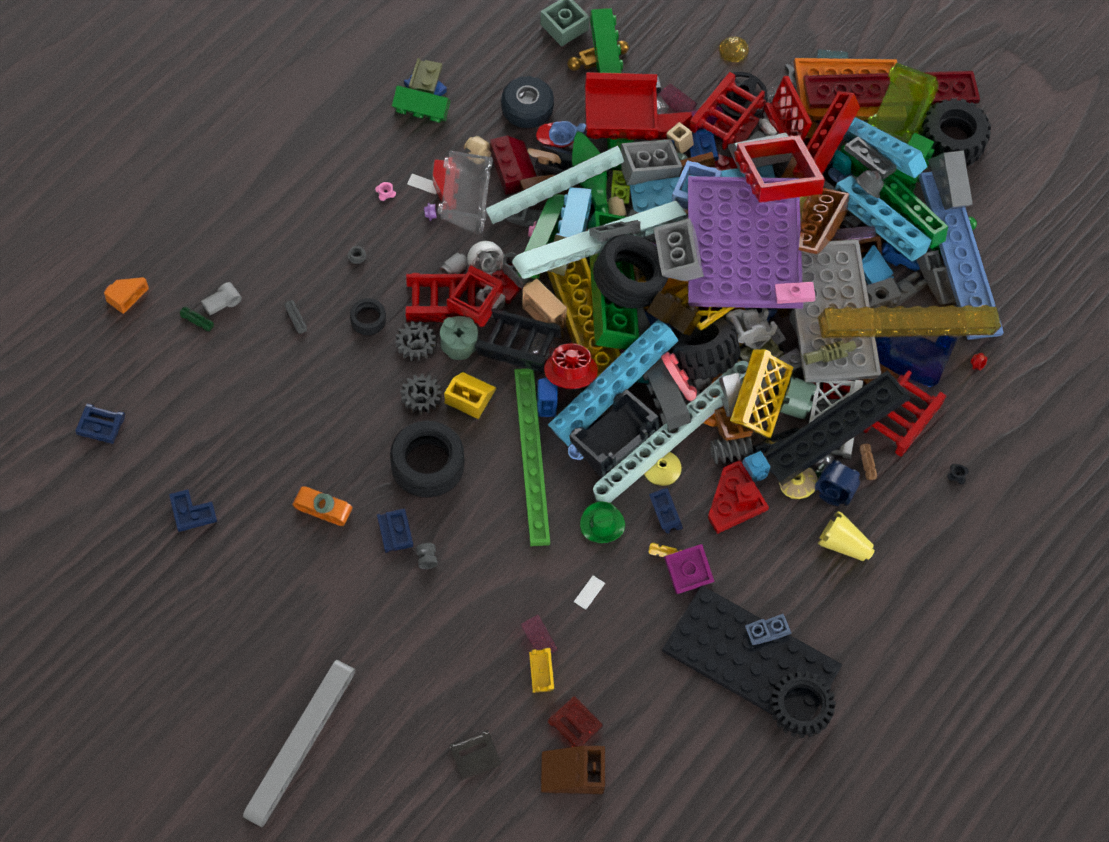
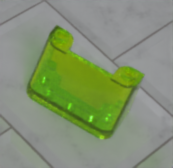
(905, 102)

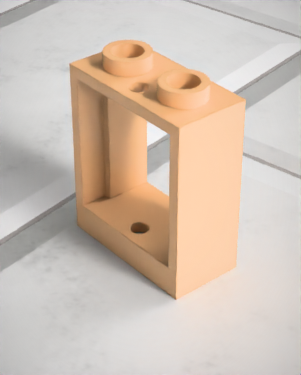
(543, 304)

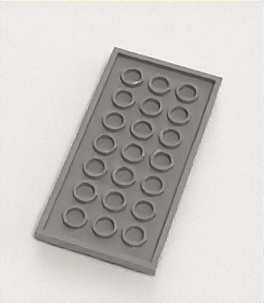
(838, 284)

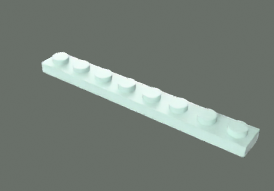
(555, 185)

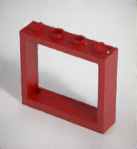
(808, 186)

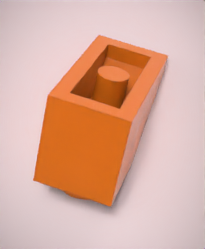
(125, 293)

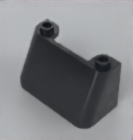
(616, 433)

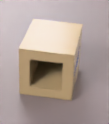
(681, 138)

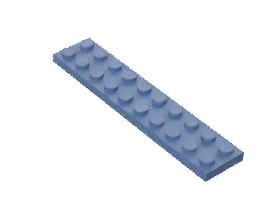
(960, 253)

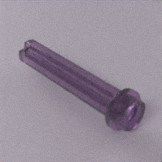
(854, 233)

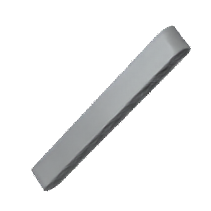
(298, 743)

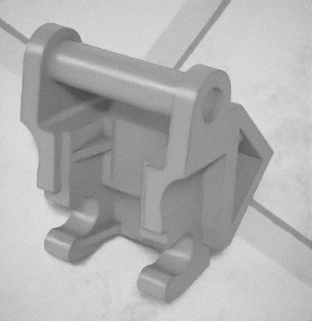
(752, 327)

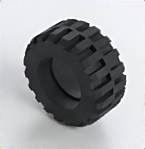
(962, 116)
(707, 350)

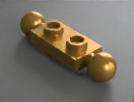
(587, 57)

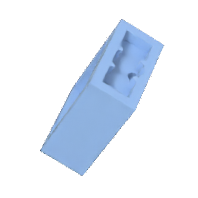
(694, 169)

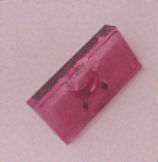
(677, 99)
(538, 634)

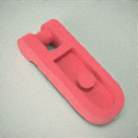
(679, 376)

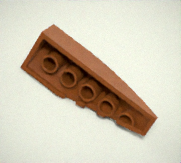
(821, 219)

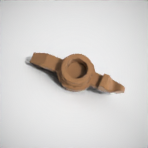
(544, 157)

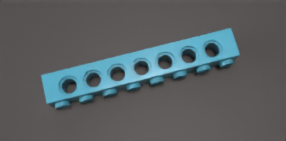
(614, 380)

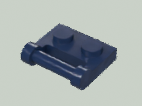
(99, 428)

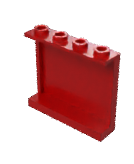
(621, 106)

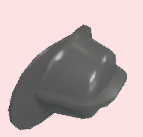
(870, 182)

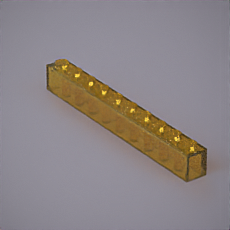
(908, 321)

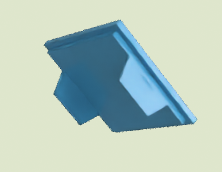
(875, 267)

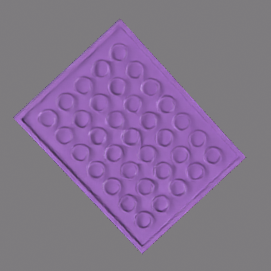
(742, 244)

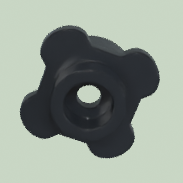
(958, 468)

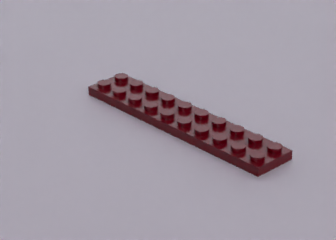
(871, 88)

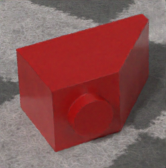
(668, 121)

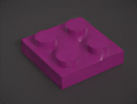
(689, 569)

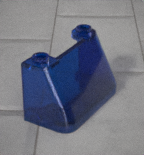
(917, 355)

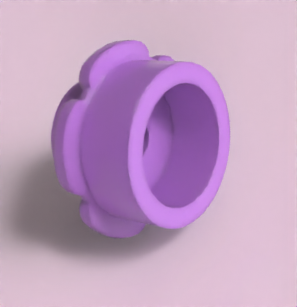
(430, 211)

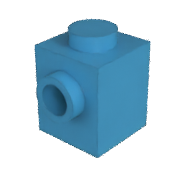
(757, 466)

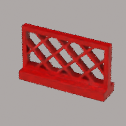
(780, 115)

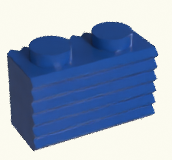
(546, 398)

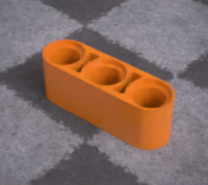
(305, 502)

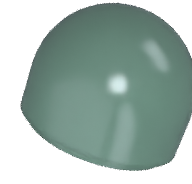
(329, 503)

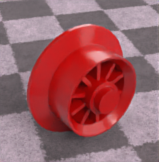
(571, 367)

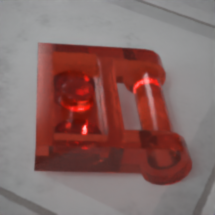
(580, 718)

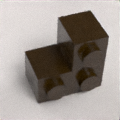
(671, 310)

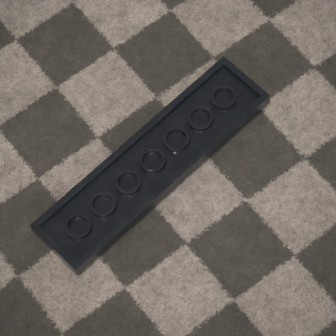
(835, 427)

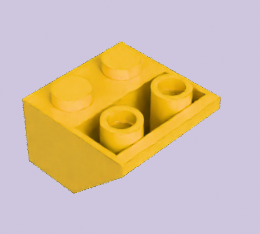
(468, 394)

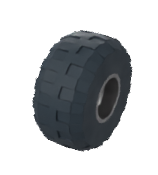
(527, 102)

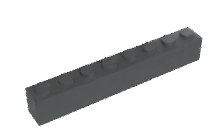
(663, 387)

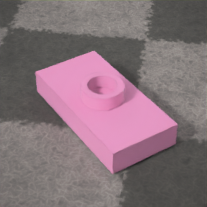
(794, 292)

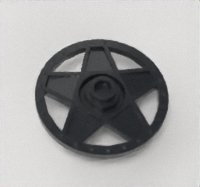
(748, 85)

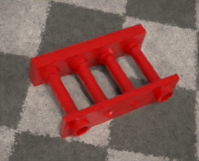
(718, 97)
(434, 312)
(923, 416)

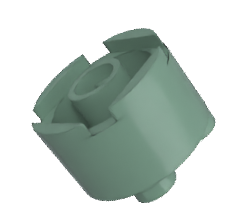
(458, 337)
(797, 398)

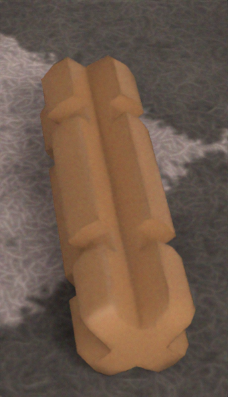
(868, 462)

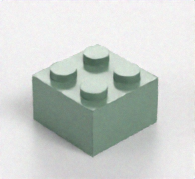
(564, 21)

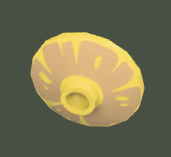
(800, 488)

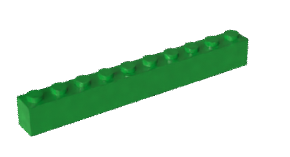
(607, 54)

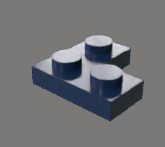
(190, 516)

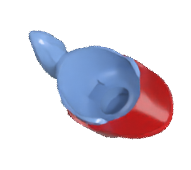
(559, 133)

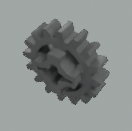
(416, 342)
(421, 393)

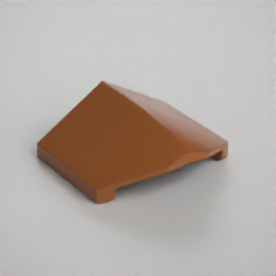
(728, 429)

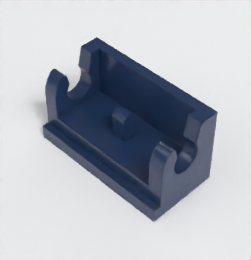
(665, 510)

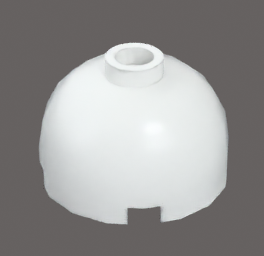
(486, 257)

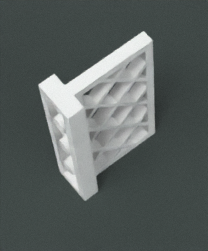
(845, 449)

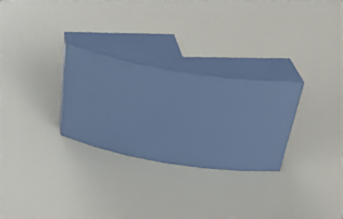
(768, 630)

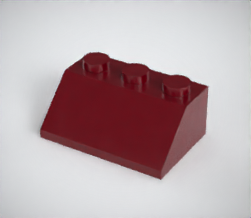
(511, 162)

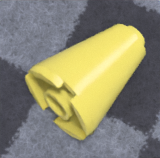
(846, 538)

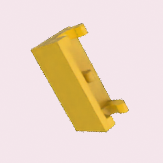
(541, 670)

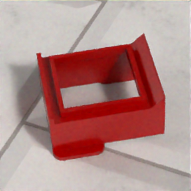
(483, 314)

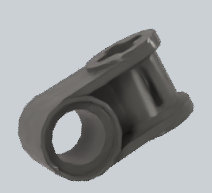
(512, 272)

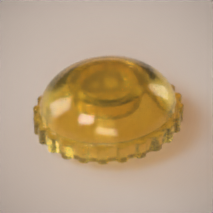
(734, 49)

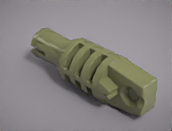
(829, 352)

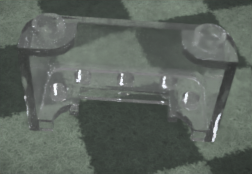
(465, 190)

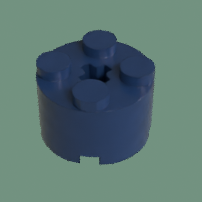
(837, 483)

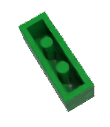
(421, 104)

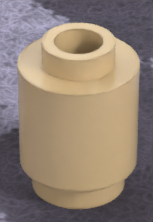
(617, 206)

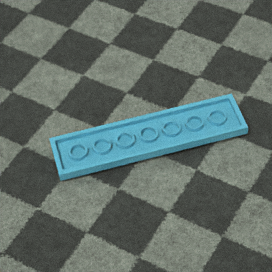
(659, 192)

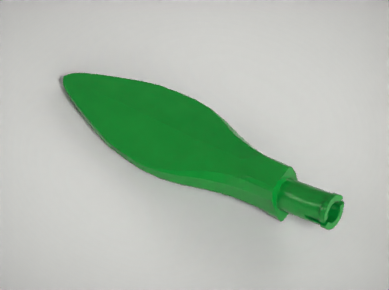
(582, 151)

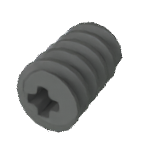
(731, 449)

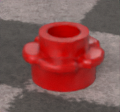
(979, 361)

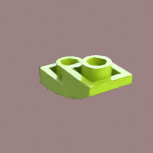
(619, 187)

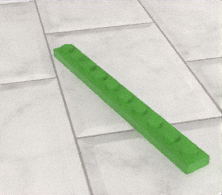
(532, 458)

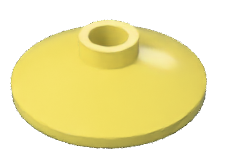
(665, 475)

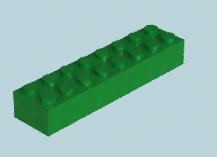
(613, 324)

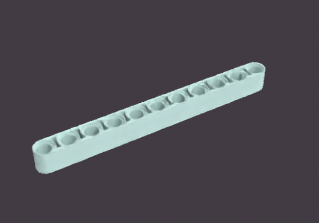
(583, 245)
(664, 436)

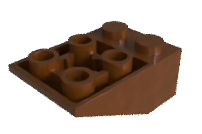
(574, 770)

